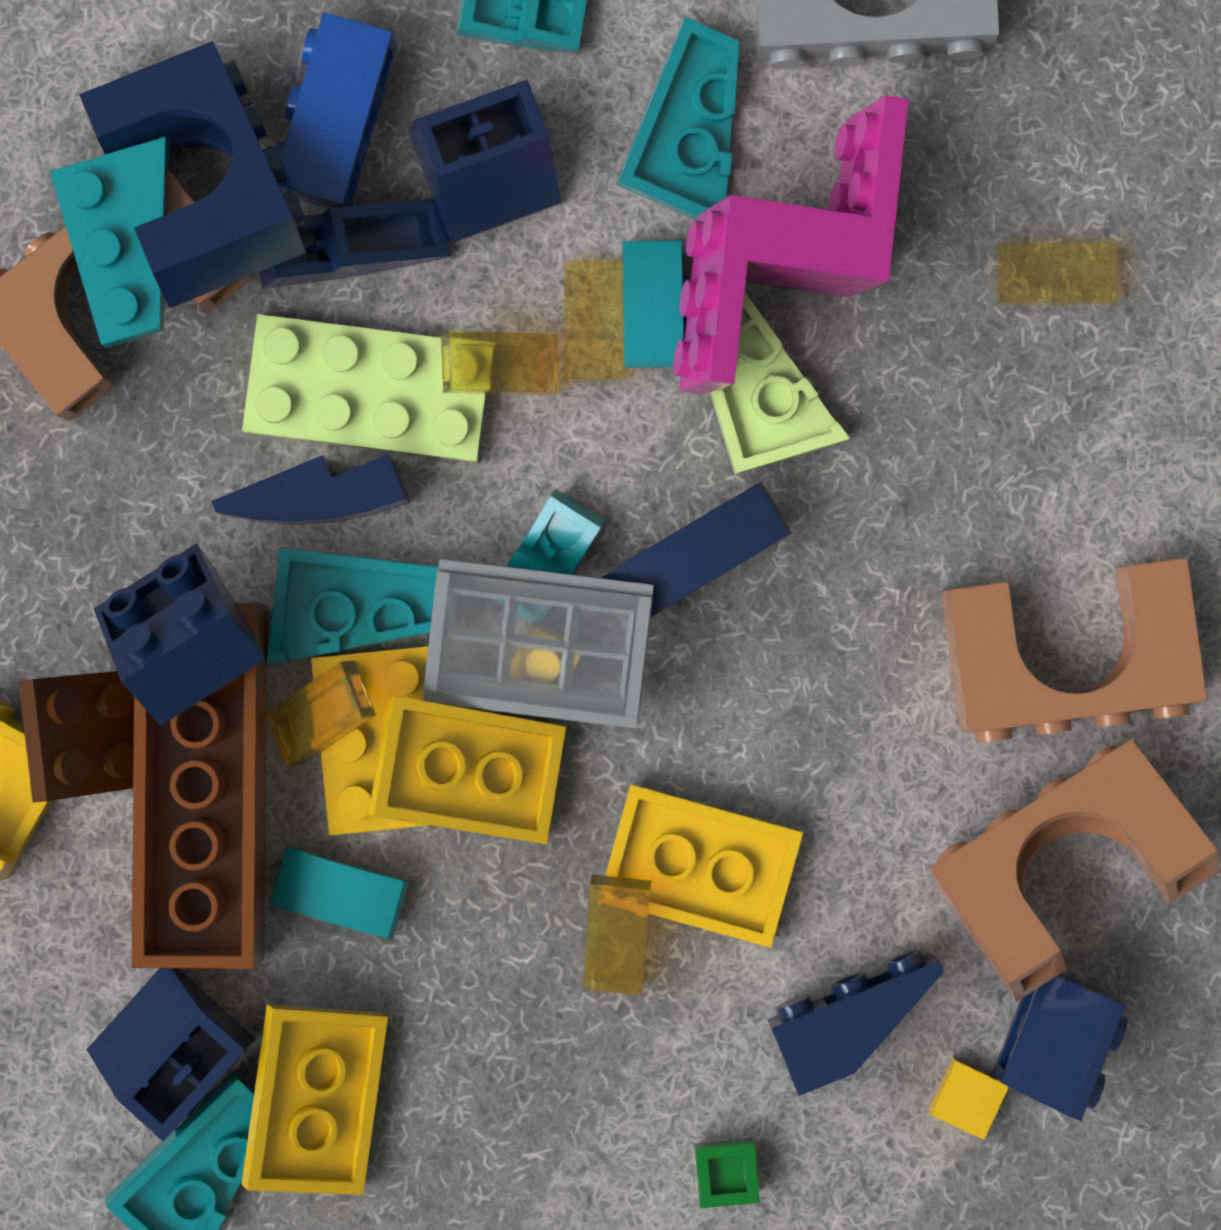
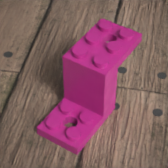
(792, 245)

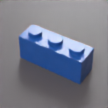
(334, 110)

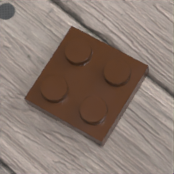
(78, 735)

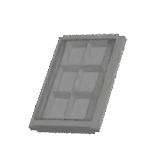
(538, 643)

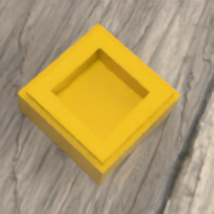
(968, 1098)

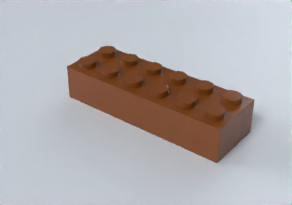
(202, 826)

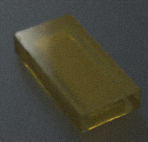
(1056, 273)
(594, 320)
(500, 363)
(321, 713)
(617, 934)

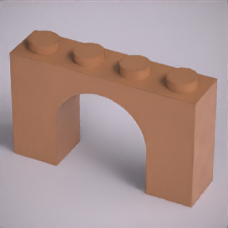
(38, 326)
(1155, 670)
(1111, 797)

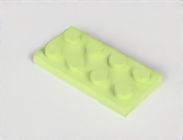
(357, 390)

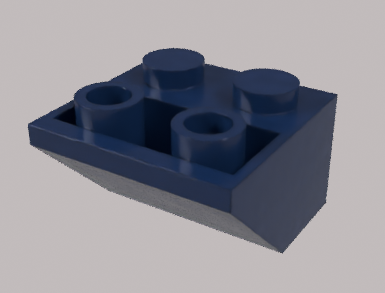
(487, 161)
(177, 635)
(1061, 1044)
(167, 1050)

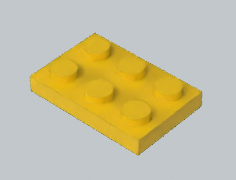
(352, 761)
(467, 770)
(706, 863)
(314, 1100)

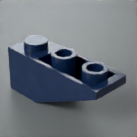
(842, 1030)

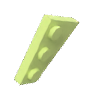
(771, 406)

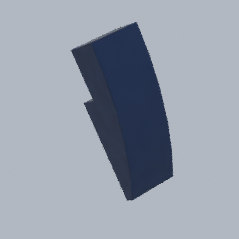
(362, 242)
(316, 495)
(706, 547)

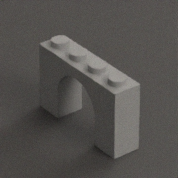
(813, 29)

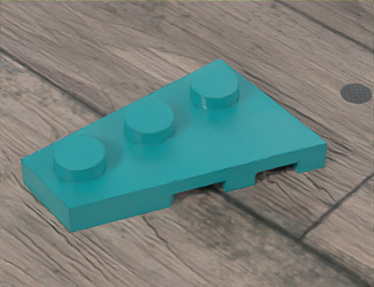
(685, 132)
(100, 208)
(345, 602)
(193, 1170)

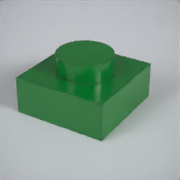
(727, 1173)

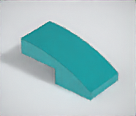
(524, 23)
(651, 302)
(558, 537)
(339, 892)

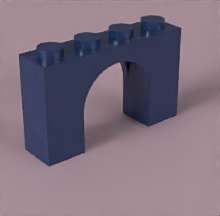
(244, 220)

